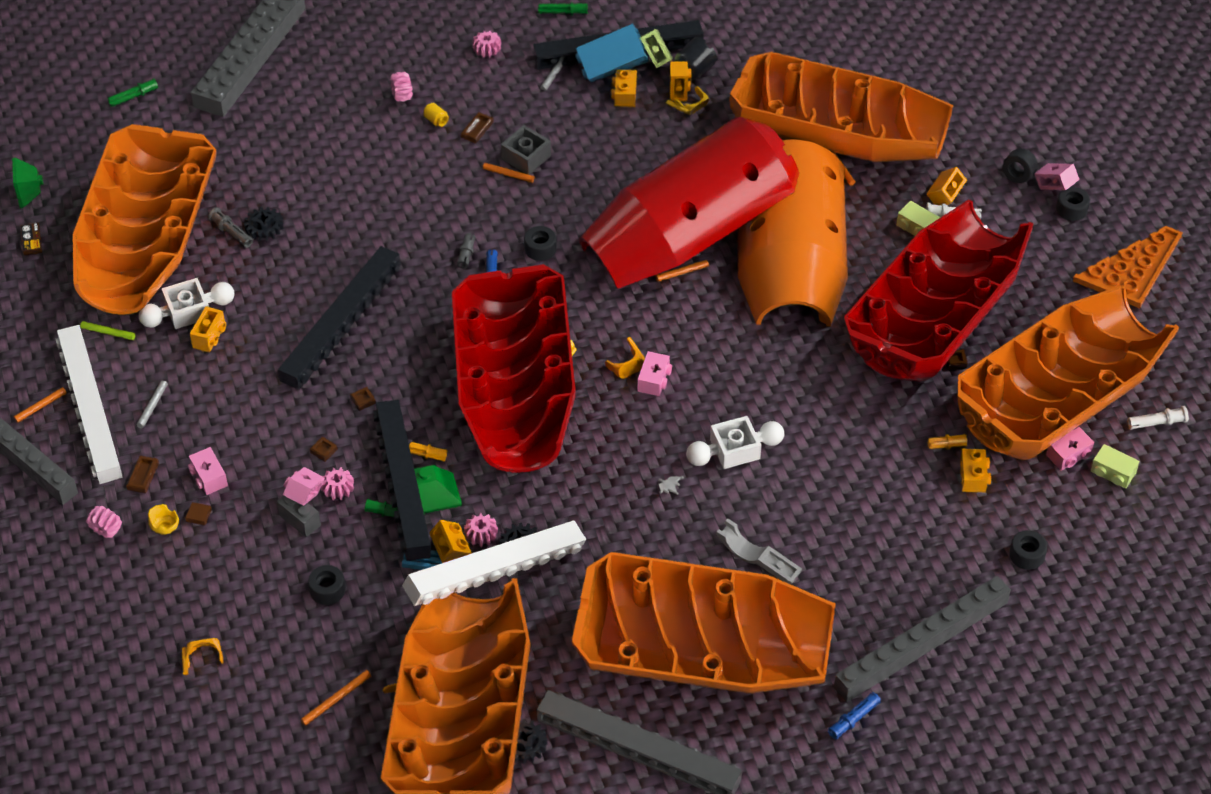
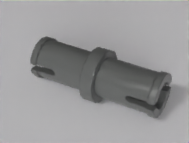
(466, 250)

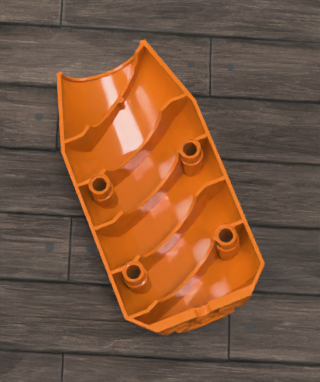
(841, 109)
(138, 215)
(800, 243)
(1058, 374)
(701, 625)
(443, 724)

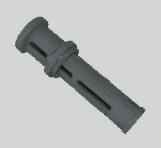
(225, 223)

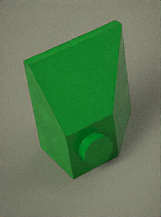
(26, 181)
(437, 489)

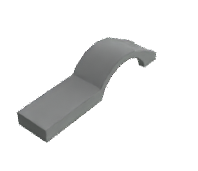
(763, 556)

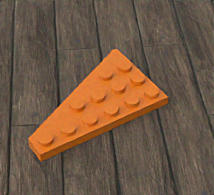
(1133, 267)

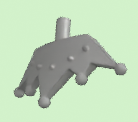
(669, 484)

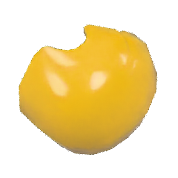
(162, 520)

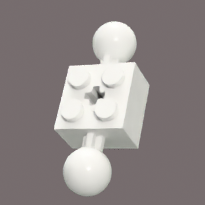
(185, 303)
(735, 442)

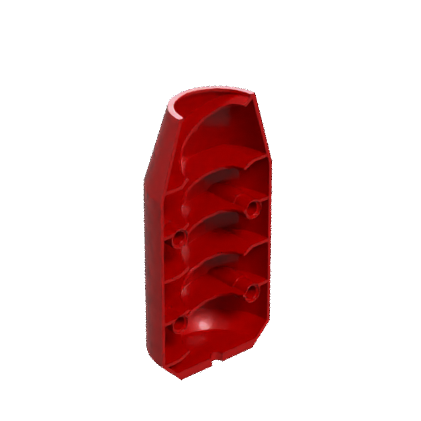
(692, 201)
(934, 295)
(514, 365)

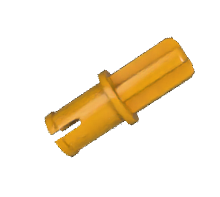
(947, 441)
(428, 451)

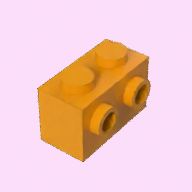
(679, 81)
(625, 88)
(946, 186)
(208, 329)
(974, 470)
(449, 541)

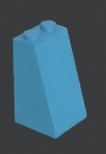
(611, 53)

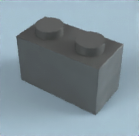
(301, 517)

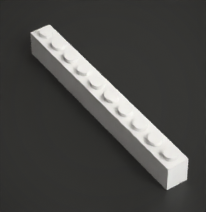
(89, 405)
(493, 563)

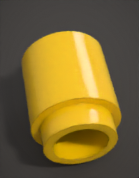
(435, 114)

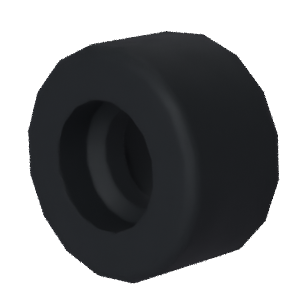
(1015, 173)
(1079, 207)
(543, 235)
(1026, 559)
(330, 594)

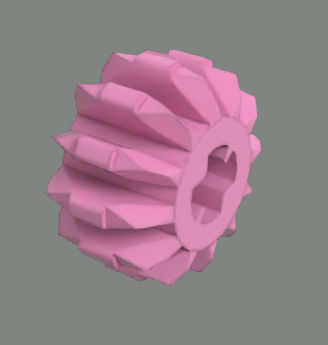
(486, 44)
(401, 86)
(337, 484)
(104, 521)
(481, 529)

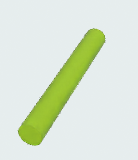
(107, 330)

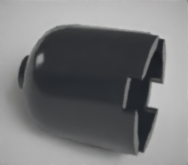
(698, 55)

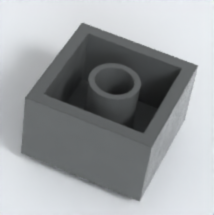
(526, 150)

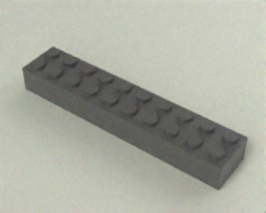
(245, 55)

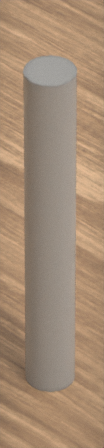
(552, 75)
(152, 403)

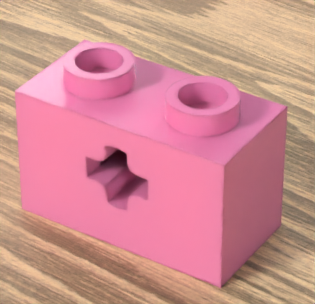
(1056, 176)
(653, 373)
(1070, 449)
(208, 471)
(303, 486)

